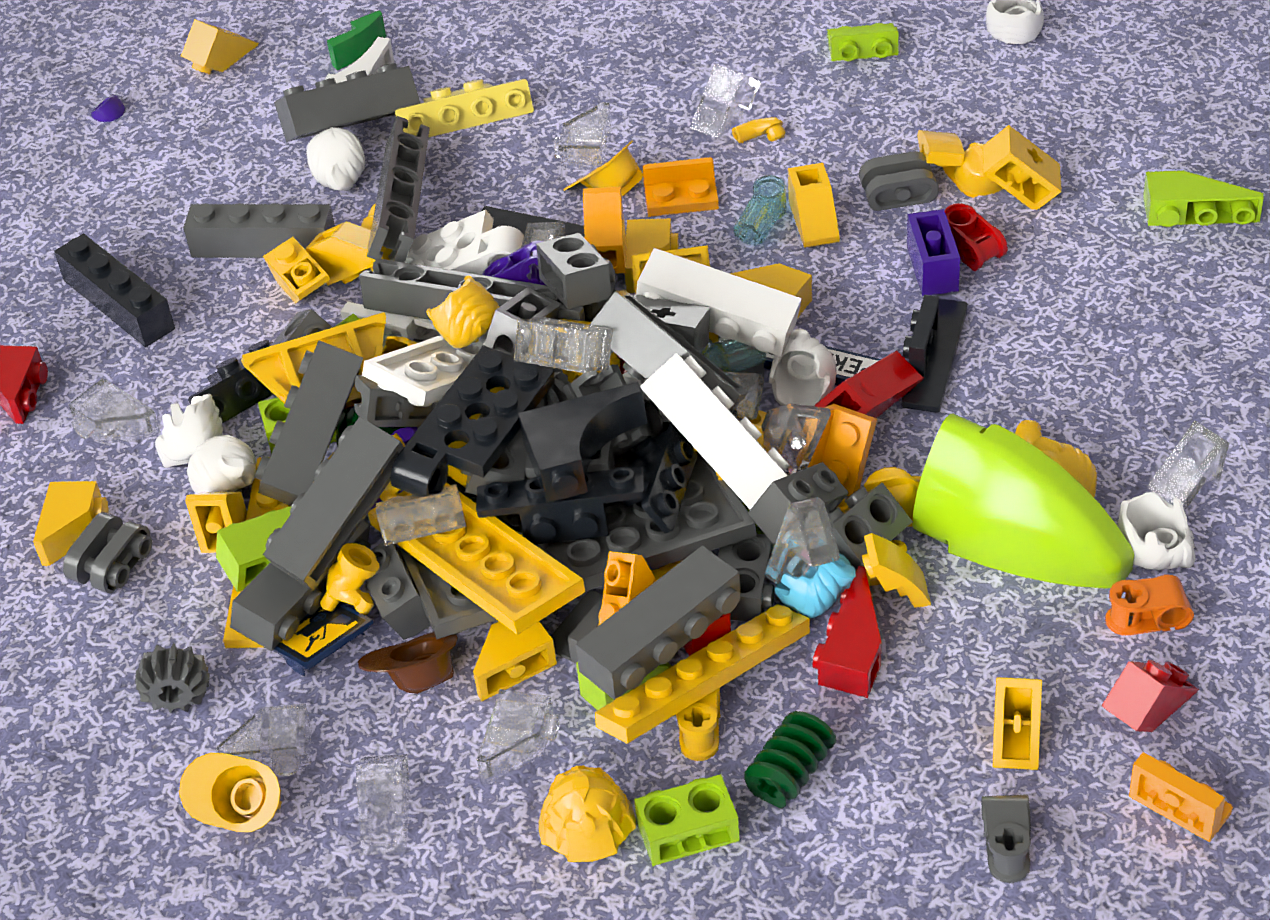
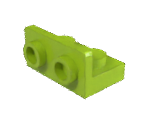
(863, 41)

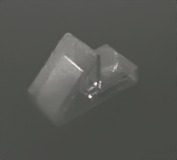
(1192, 462)
(802, 541)

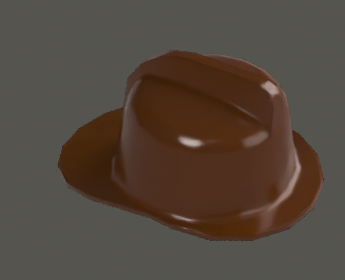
(415, 663)

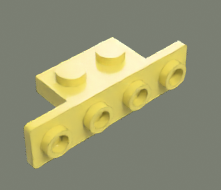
(468, 107)

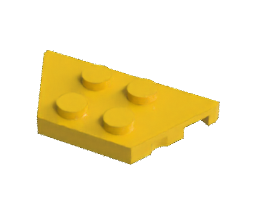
(279, 364)

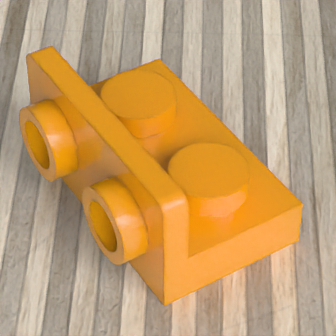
(680, 186)
(845, 445)
(1178, 797)

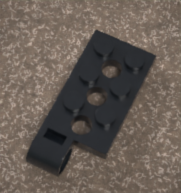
(425, 459)

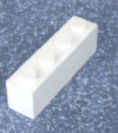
(737, 306)
(712, 428)

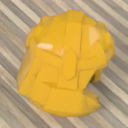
(585, 815)

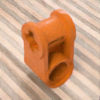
(1152, 602)

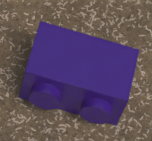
(933, 252)

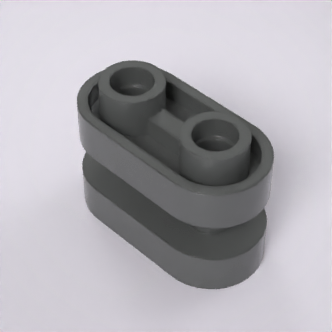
(898, 181)
(107, 552)

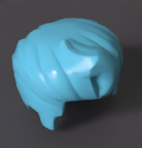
(816, 590)

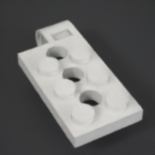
(464, 245)
(422, 369)

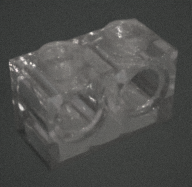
(563, 344)

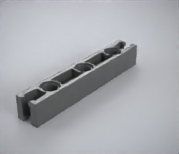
(399, 191)
(414, 288)

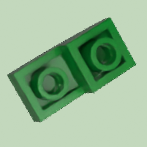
(353, 44)

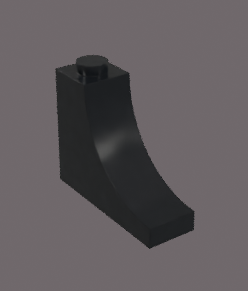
(571, 432)

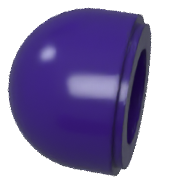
(109, 109)

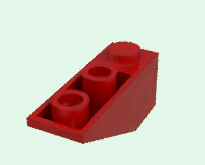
(875, 387)
(853, 645)

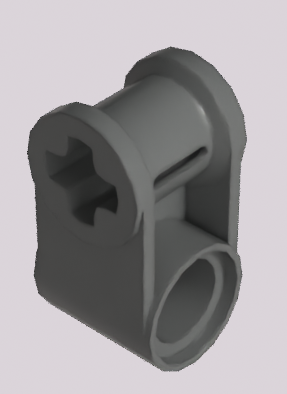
(1007, 836)

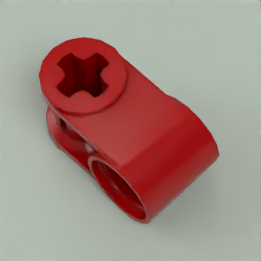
(974, 236)

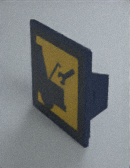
(321, 636)

